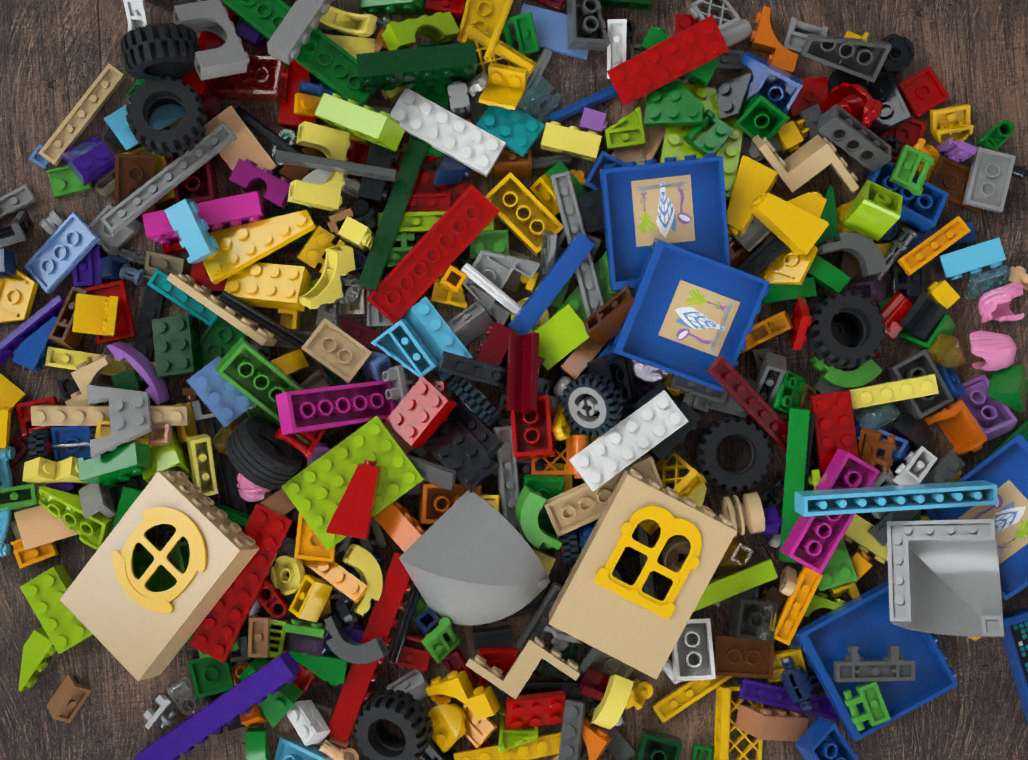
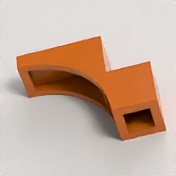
(765, 41)
(595, 739)

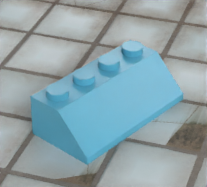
(160, 119)
(434, 332)

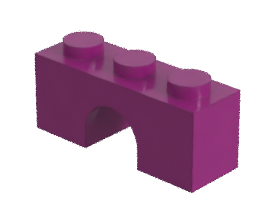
(247, 174)

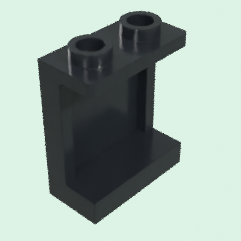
(18, 230)

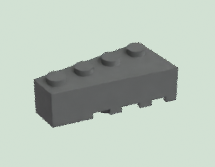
(586, 26)
(851, 55)

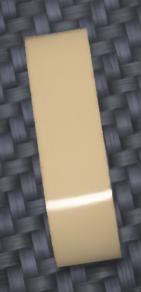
(788, 581)

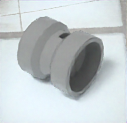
(53, 222)

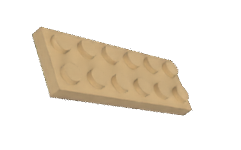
(204, 296)
(583, 506)

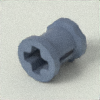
(131, 274)

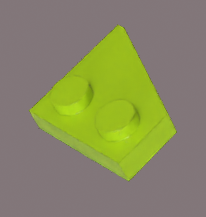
(626, 132)
(515, 737)

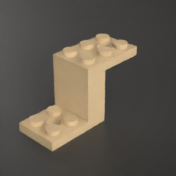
(807, 162)
(523, 666)

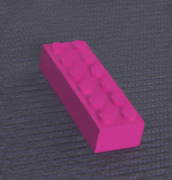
(217, 213)
(333, 406)
(817, 537)

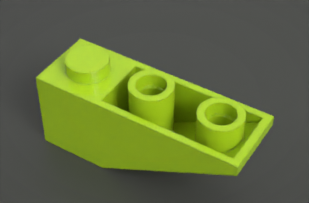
(34, 657)

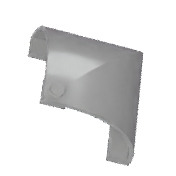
(474, 565)
(945, 577)

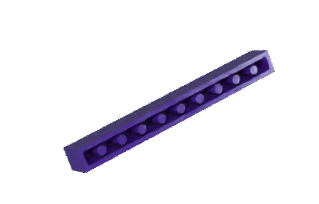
(223, 709)

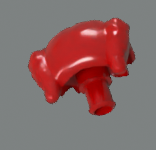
(855, 101)

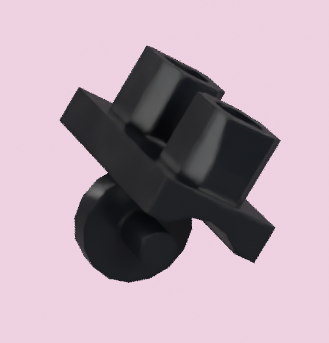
(364, 213)

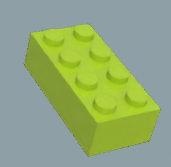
(360, 121)
(57, 620)

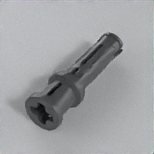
(900, 246)

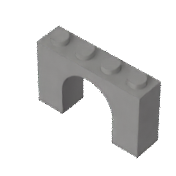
(213, 17)

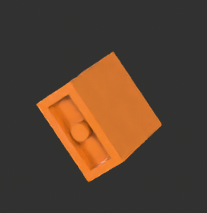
(958, 427)

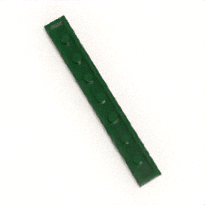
(393, 215)

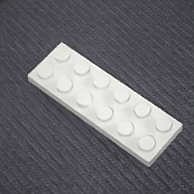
(447, 132)
(628, 440)

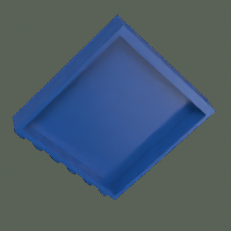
(868, 625)

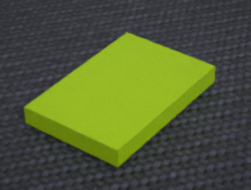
(560, 336)

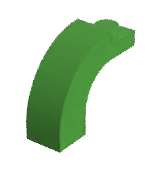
(842, 379)
(526, 512)

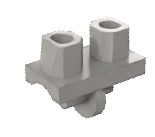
(399, 383)
(561, 639)
(163, 716)

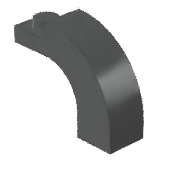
(865, 250)
(350, 650)

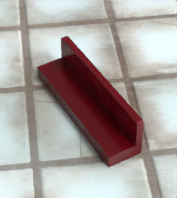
(522, 372)

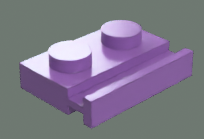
(956, 151)

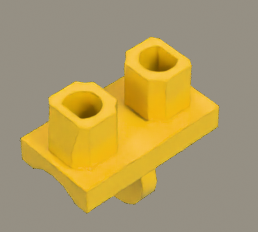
(639, 693)

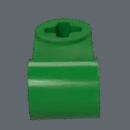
(994, 138)

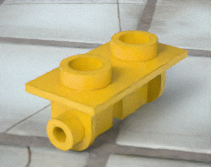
(190, 430)

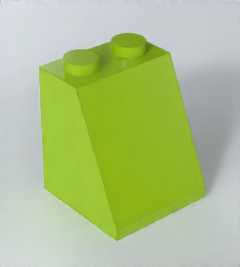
(873, 211)
(168, 459)

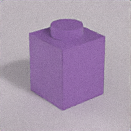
(593, 121)

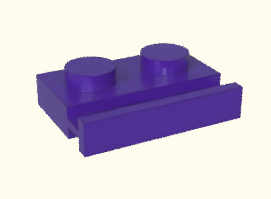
(87, 270)

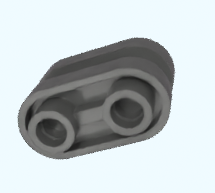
(380, 538)

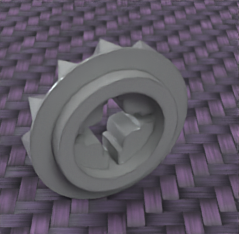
(352, 292)

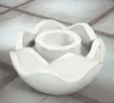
(561, 385)

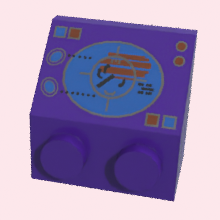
(90, 159)

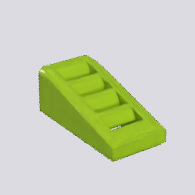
(278, 622)

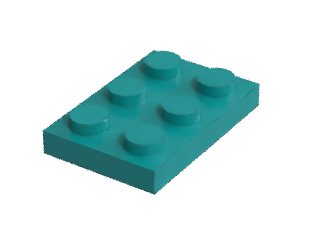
(512, 127)

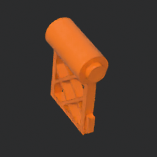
(574, 445)

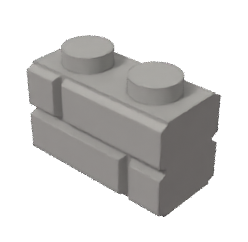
(459, 99)

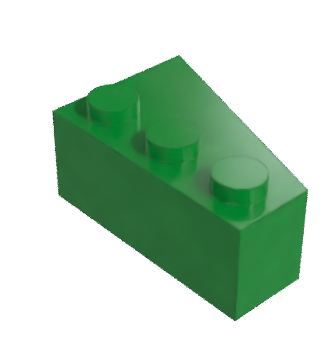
(393, 6)
(116, 466)
(278, 704)

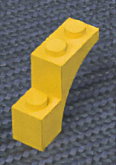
(457, 685)

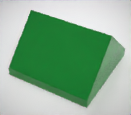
(761, 118)
(1009, 387)

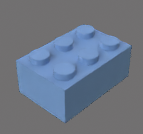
(218, 394)

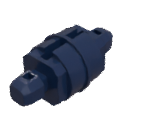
(797, 683)

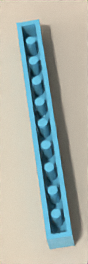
(895, 498)

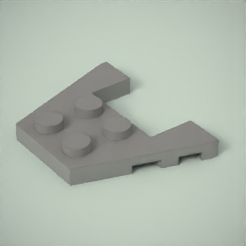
(497, 269)
(128, 416)

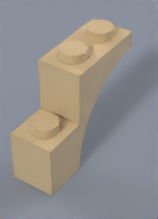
(88, 375)

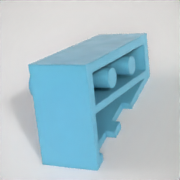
(192, 230)
(972, 258)
(407, 348)

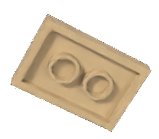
(336, 350)

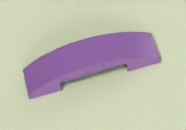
(157, 388)

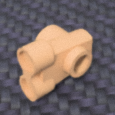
(1019, 275)

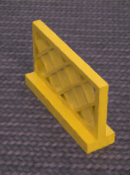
(502, 49)
(683, 485)
(723, 729)

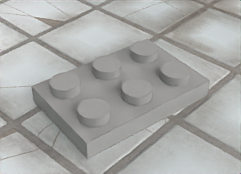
(989, 180)

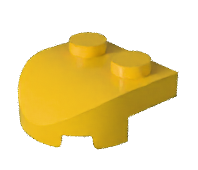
(951, 122)
(447, 725)

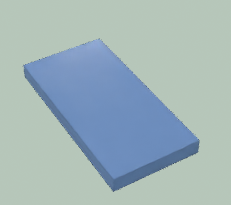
(552, 31)
(61, 252)

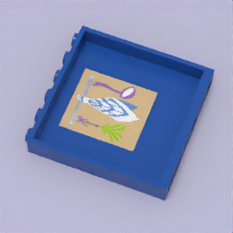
(664, 201)
(689, 313)
(1009, 471)

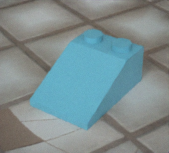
(295, 750)

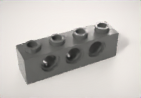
(854, 138)

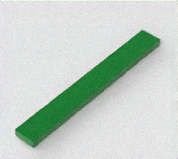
(794, 471)

